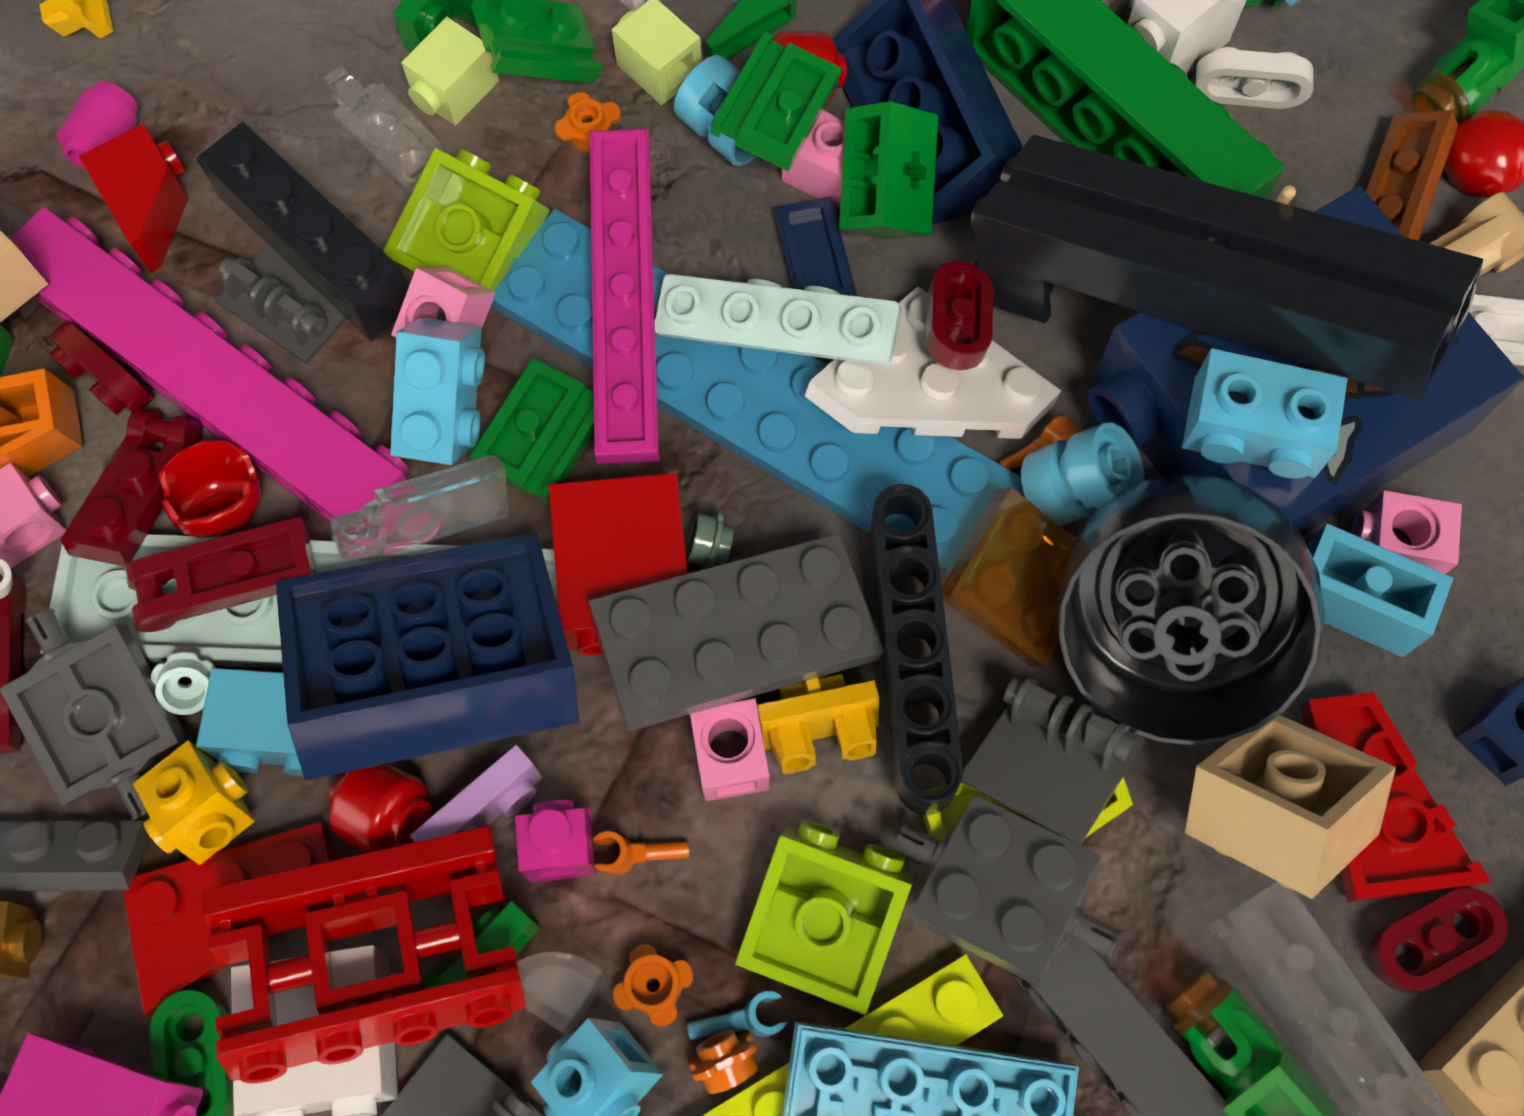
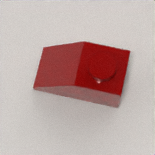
(140, 190)

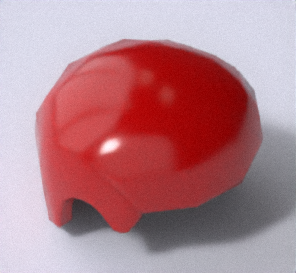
(1487, 154)
(210, 489)

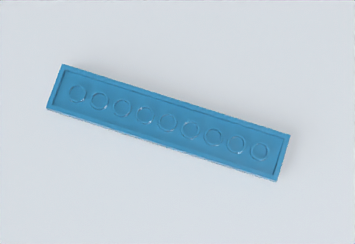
(758, 403)

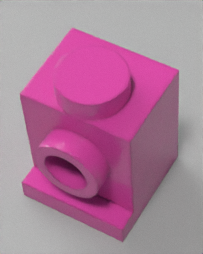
(556, 842)

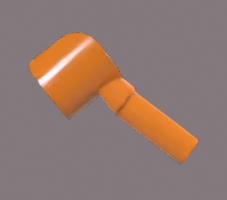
(1059, 429)
(637, 852)

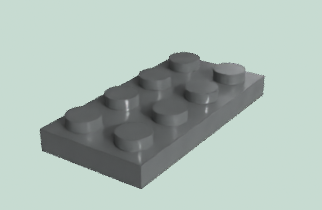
(733, 631)

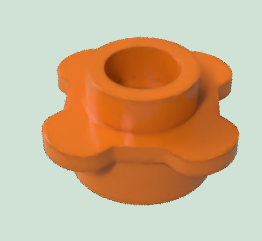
(581, 107)
(634, 992)
(724, 1061)

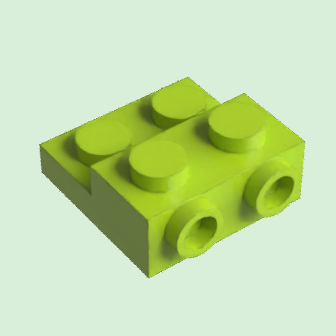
(466, 219)
(826, 915)

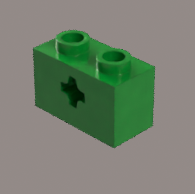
(888, 171)

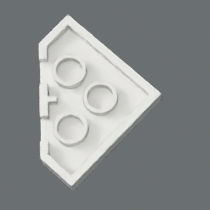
(928, 396)

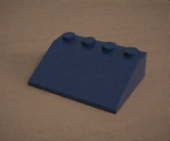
(422, 655)

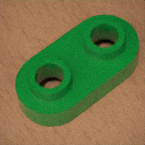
(189, 1061)

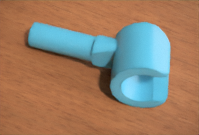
(737, 1020)

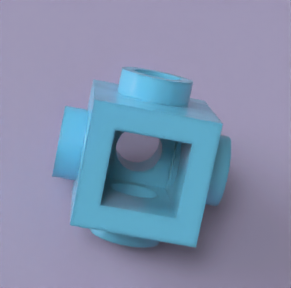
(596, 1072)

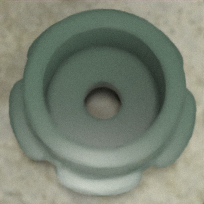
(708, 541)

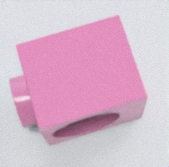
(442, 287)
(26, 515)
(1428, 523)
(734, 775)

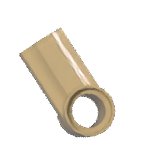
(1491, 233)

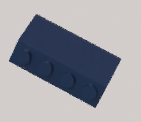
(926, 61)

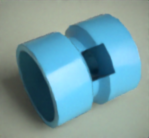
(702, 97)
(1081, 473)

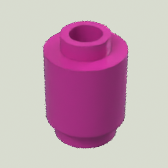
(95, 119)

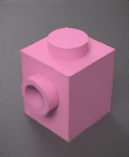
(820, 160)

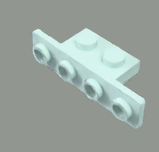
(778, 318)

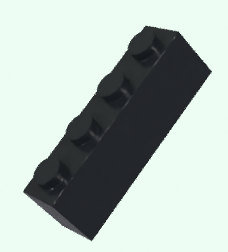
(306, 230)

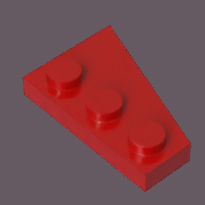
(1416, 838)

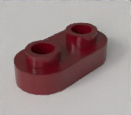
(959, 315)
(81, 356)
(1435, 944)

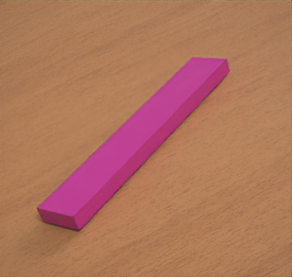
(623, 298)

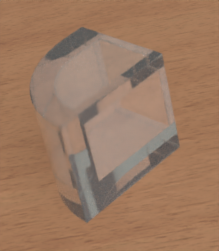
(560, 987)

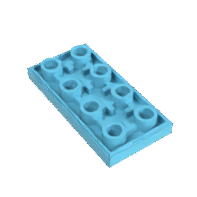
(888, 1075)

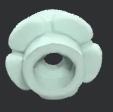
(177, 697)

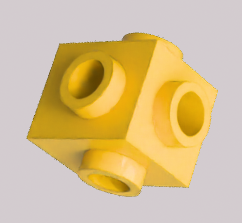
(193, 803)

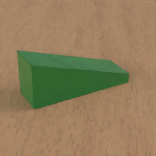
(747, 24)

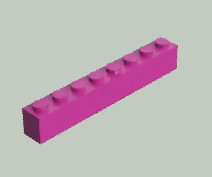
(203, 374)

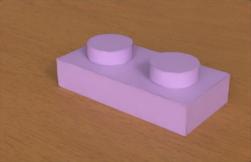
(499, 790)

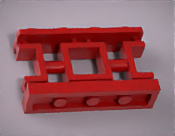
(344, 901)

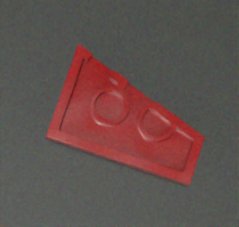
(167, 907)

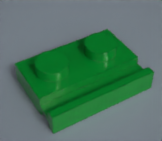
(537, 39)
(776, 101)
(540, 429)

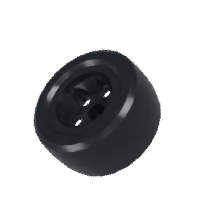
(1188, 679)

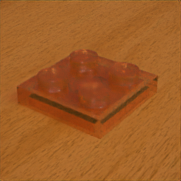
(1012, 576)

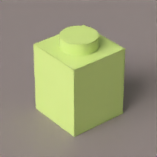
(656, 49)
(449, 72)

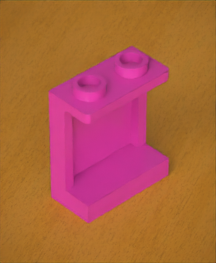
(70, 1080)

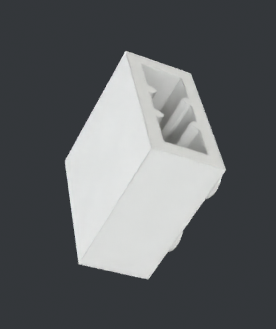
(1185, 28)
(317, 1087)

